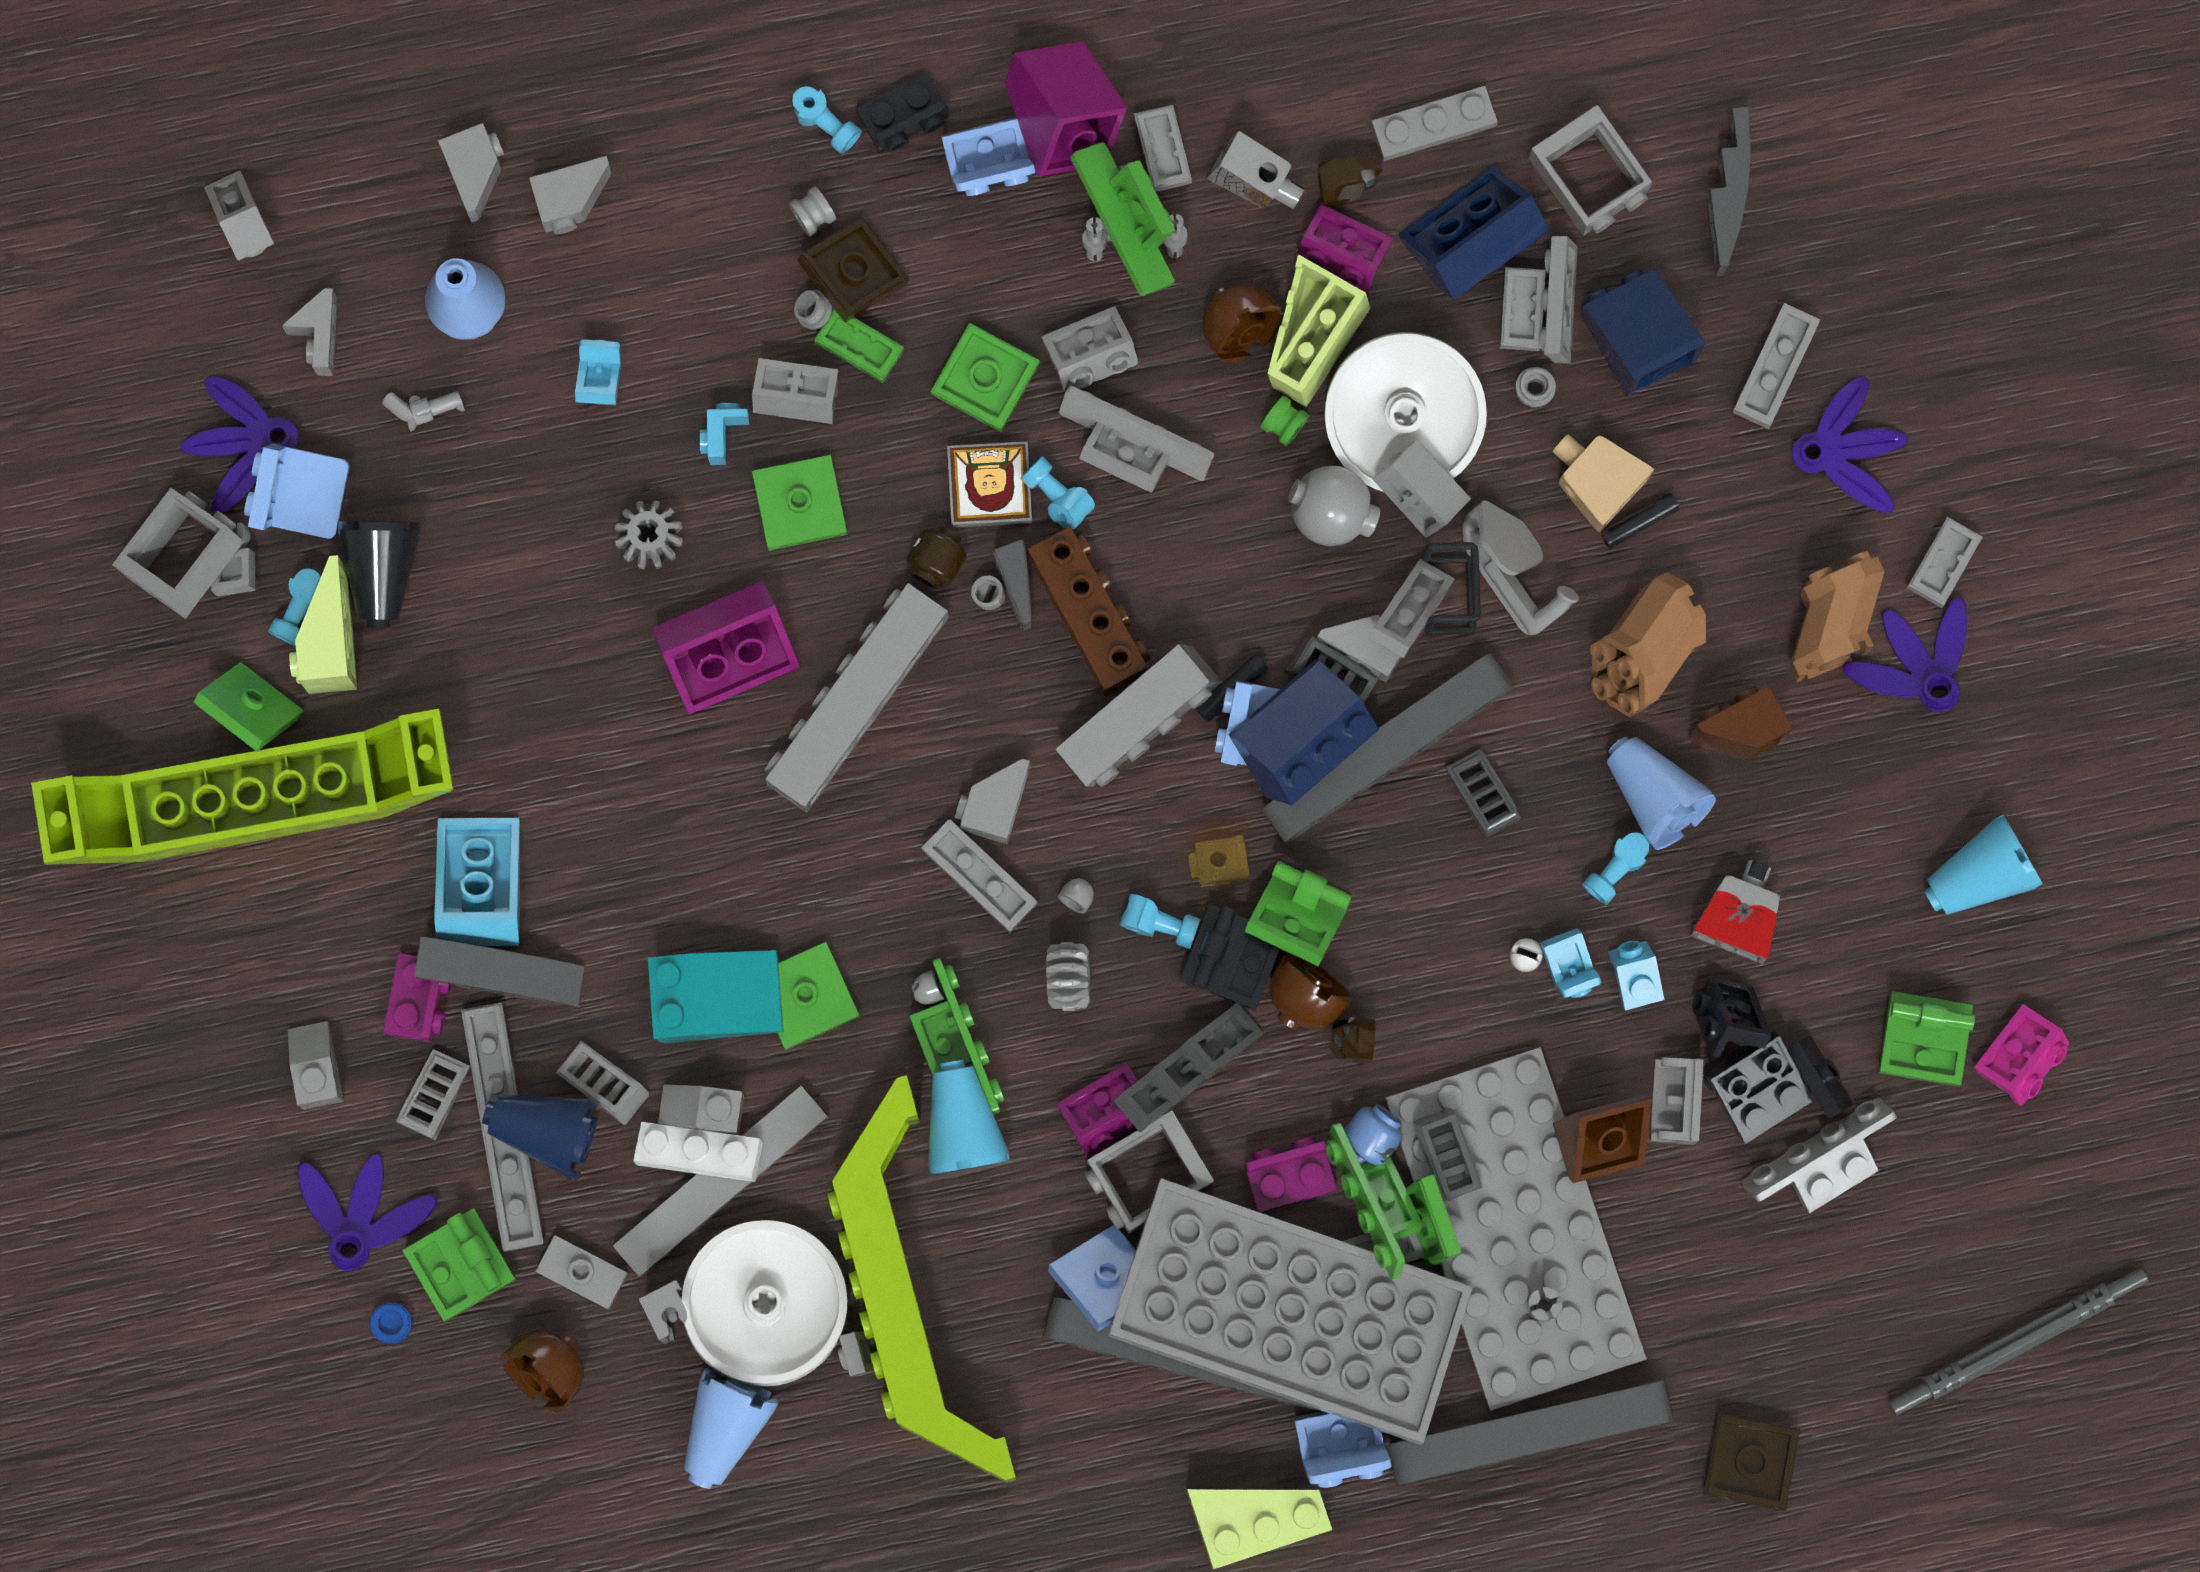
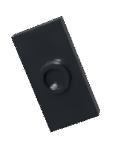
(1820, 1076)

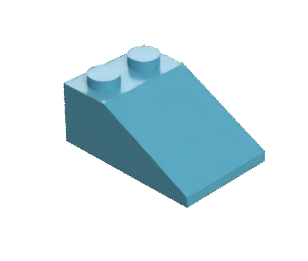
(478, 881)

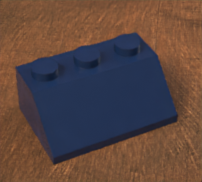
(1474, 232)
(1302, 733)

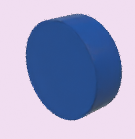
(391, 1323)

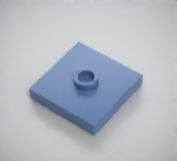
(1096, 1275)

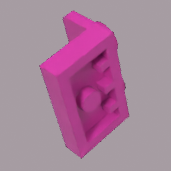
(2023, 1055)

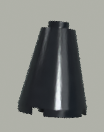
(378, 566)

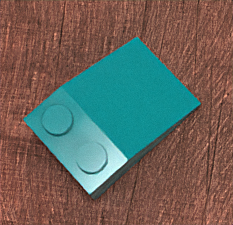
(715, 995)

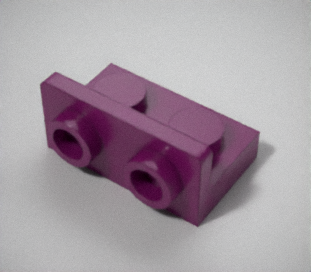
(1344, 247)
(414, 1004)
(1095, 1116)
(1290, 1175)

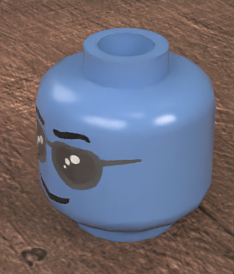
(1374, 1134)

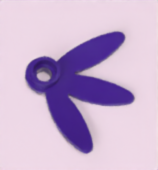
(237, 440)
(1855, 445)
(1925, 674)
(357, 1228)

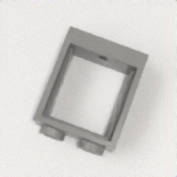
(1570, 136)
(155, 535)
(1181, 1145)

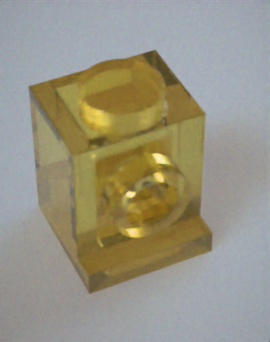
(1232, 871)

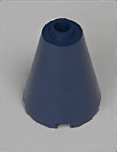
(545, 1128)

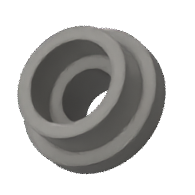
(812, 309)
(1539, 375)

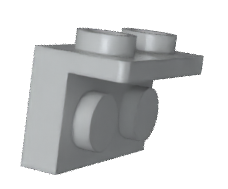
(1090, 349)

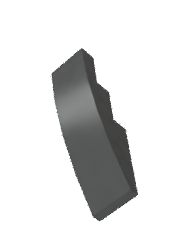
(1727, 203)
(499, 971)
(1188, 1067)

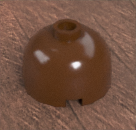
(1239, 319)
(1306, 994)
(545, 1366)

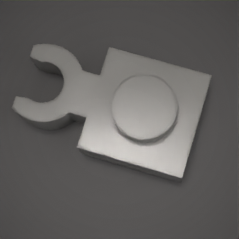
(240, 571)

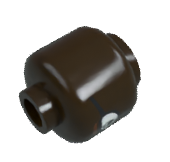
(936, 557)

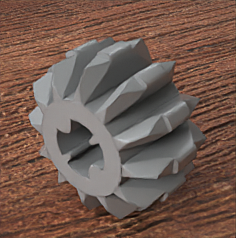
(647, 519)
(1068, 976)

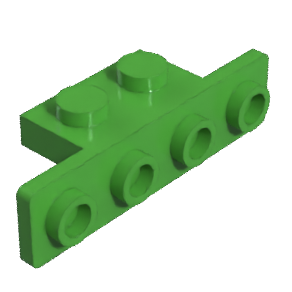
(1129, 214)
(946, 1035)
(1380, 1198)

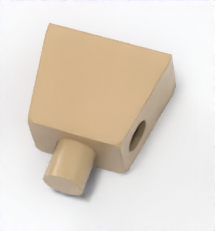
(1600, 477)

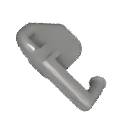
(1507, 550)

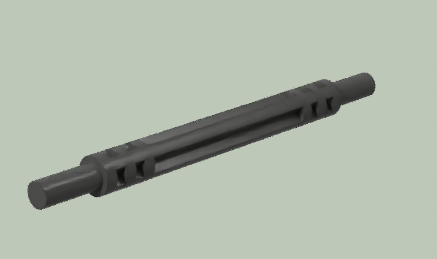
(2018, 1341)

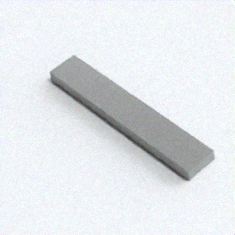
(508, 1167)
(708, 1194)

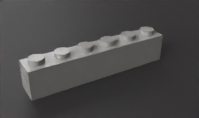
(856, 697)

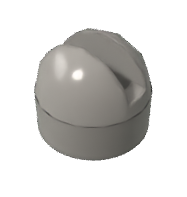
(982, 589)
(1077, 895)
(928, 989)

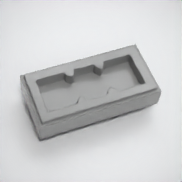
(1163, 148)
(1522, 309)
(1944, 562)
(581, 1272)

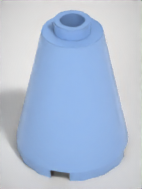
(465, 299)
(1658, 791)
(724, 1426)

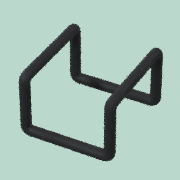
(1473, 587)

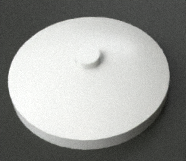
(1403, 392)
(764, 1303)

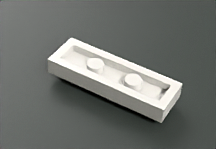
(698, 1151)

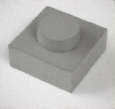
(855, 1354)

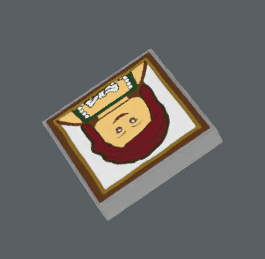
(988, 484)

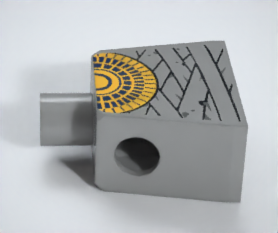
(1239, 172)

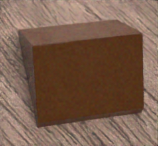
(1604, 1138)

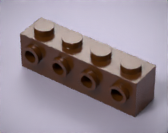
(1088, 611)

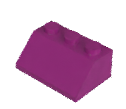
(726, 647)

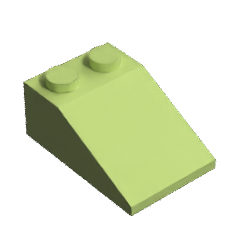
(325, 640)

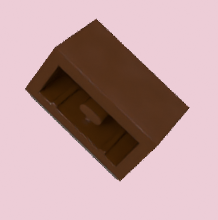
(1744, 729)

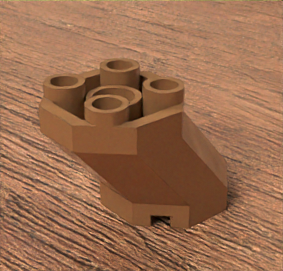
(1836, 616)
(1647, 645)

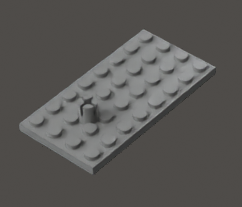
(1529, 1240)
(1289, 1312)

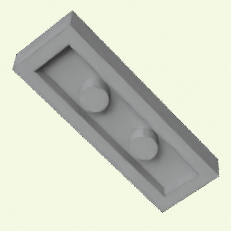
(1434, 123)
(1559, 299)
(1776, 366)
(1411, 608)
(979, 875)

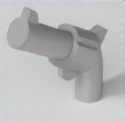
(422, 410)

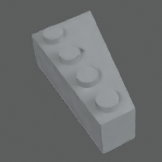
(1138, 715)

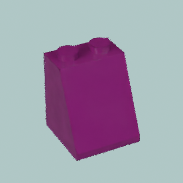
(1062, 104)

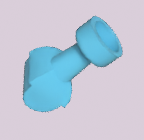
(812, 110)
(1067, 505)
(302, 591)
(1627, 856)
(1145, 918)

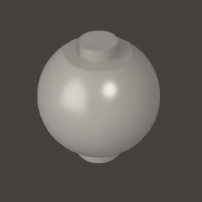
(1332, 506)

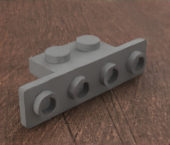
(1131, 445)
(1826, 1162)

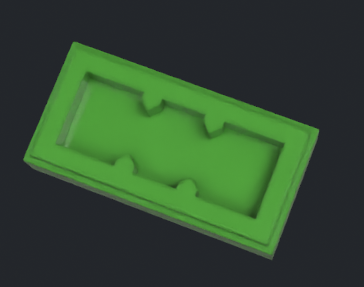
(860, 346)

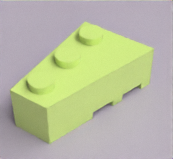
(1314, 330)
(1255, 1521)

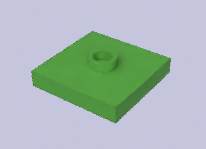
(985, 377)
(799, 502)
(248, 706)
(812, 996)
(1437, 1233)

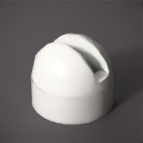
(1523, 962)

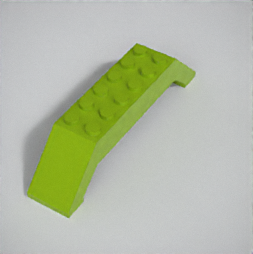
(244, 795)
(889, 1296)

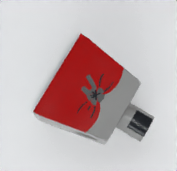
(1741, 914)

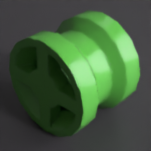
(1285, 421)

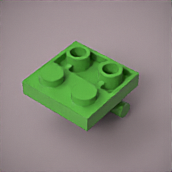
(1299, 913)
(1926, 1038)
(459, 1264)

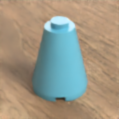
(1983, 871)
(962, 1122)

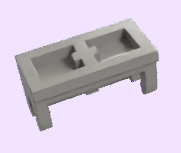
(795, 391)
(1421, 489)
(1676, 1100)
(661, 1306)

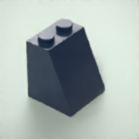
(1641, 331)

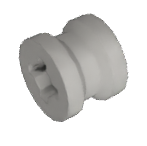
(812, 211)

